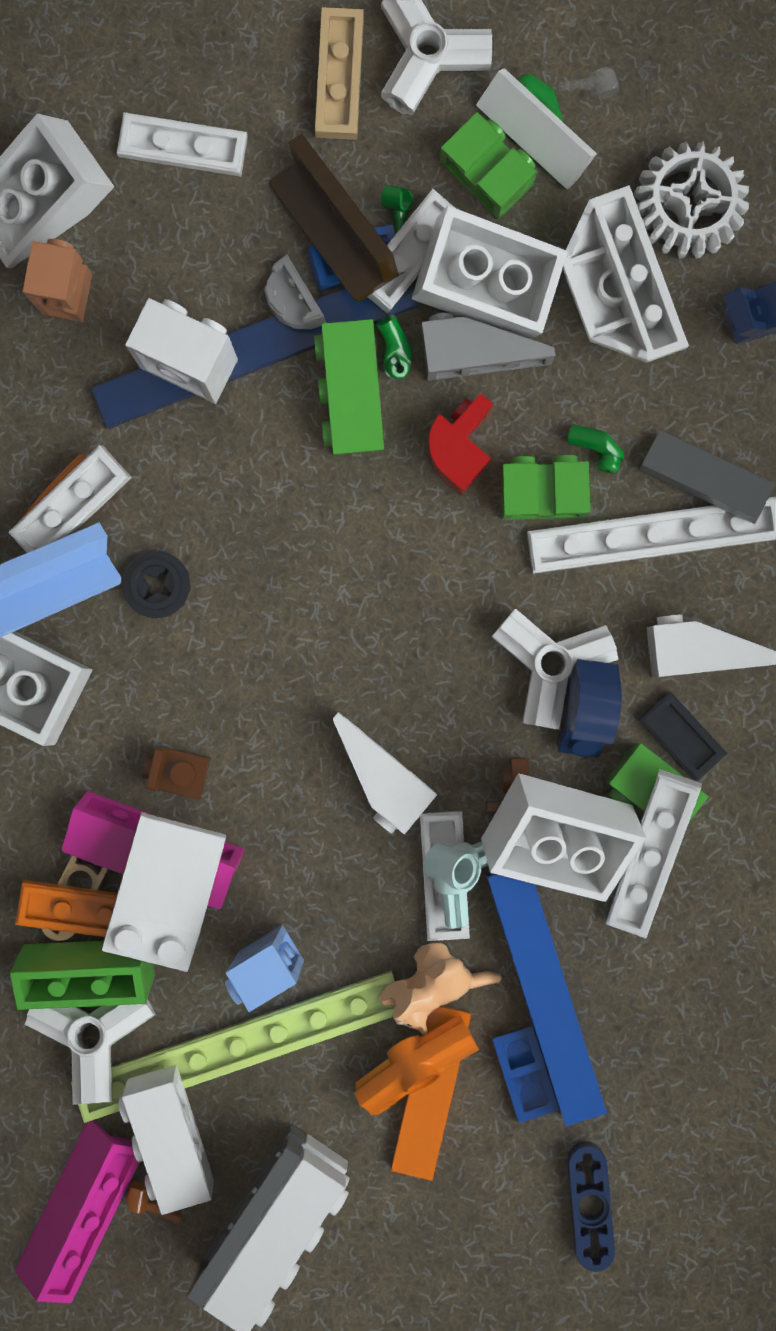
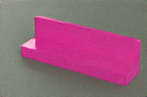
(104, 833)
(77, 1215)

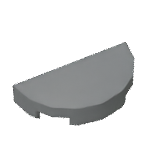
(290, 298)

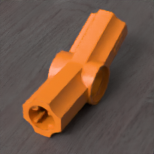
(414, 1065)

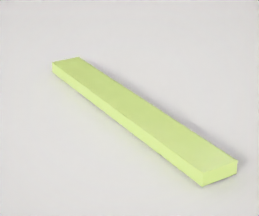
(257, 1039)

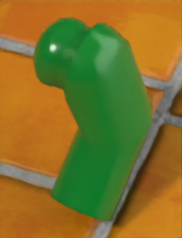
(542, 92)
(397, 349)
(601, 443)

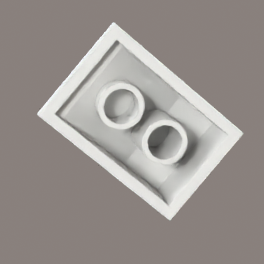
(45, 186)
(164, 892)

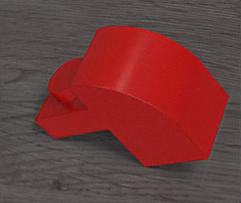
(450, 450)

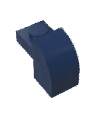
(751, 312)
(593, 708)

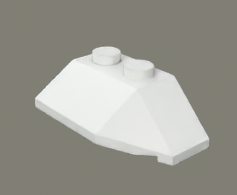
(620, 281)

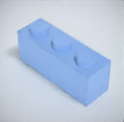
(264, 969)

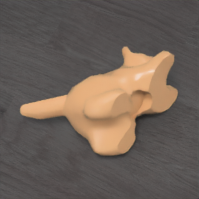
(437, 982)

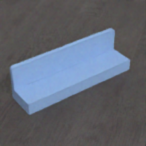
(54, 578)

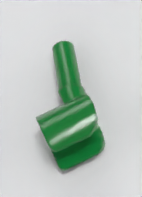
(399, 200)

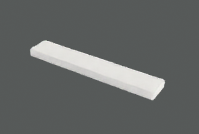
(646, 537)

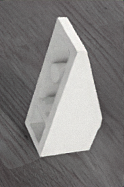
(698, 648)
(387, 783)

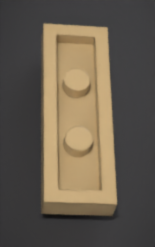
(339, 73)

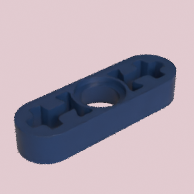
(582, 1238)

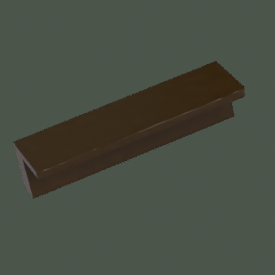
(334, 223)

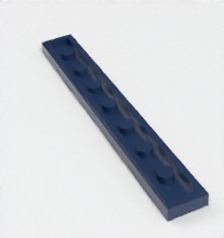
(255, 348)

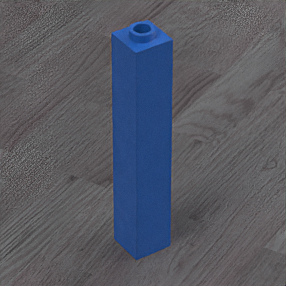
(547, 998)

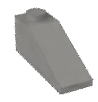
(470, 347)

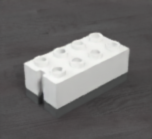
(270, 1231)

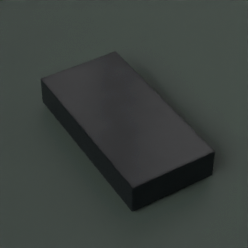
(682, 736)

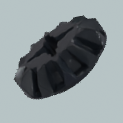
(136, 586)

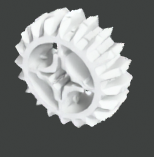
(725, 200)

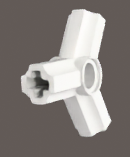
(415, 71)
(530, 644)
(90, 1066)

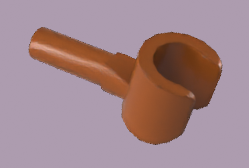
(139, 1202)

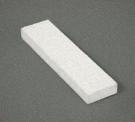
(647, 874)

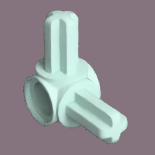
(455, 873)

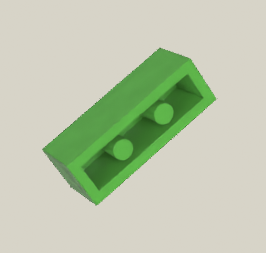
(350, 387)
(78, 976)

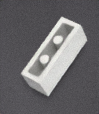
(167, 1140)

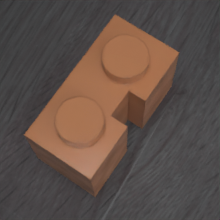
(57, 280)

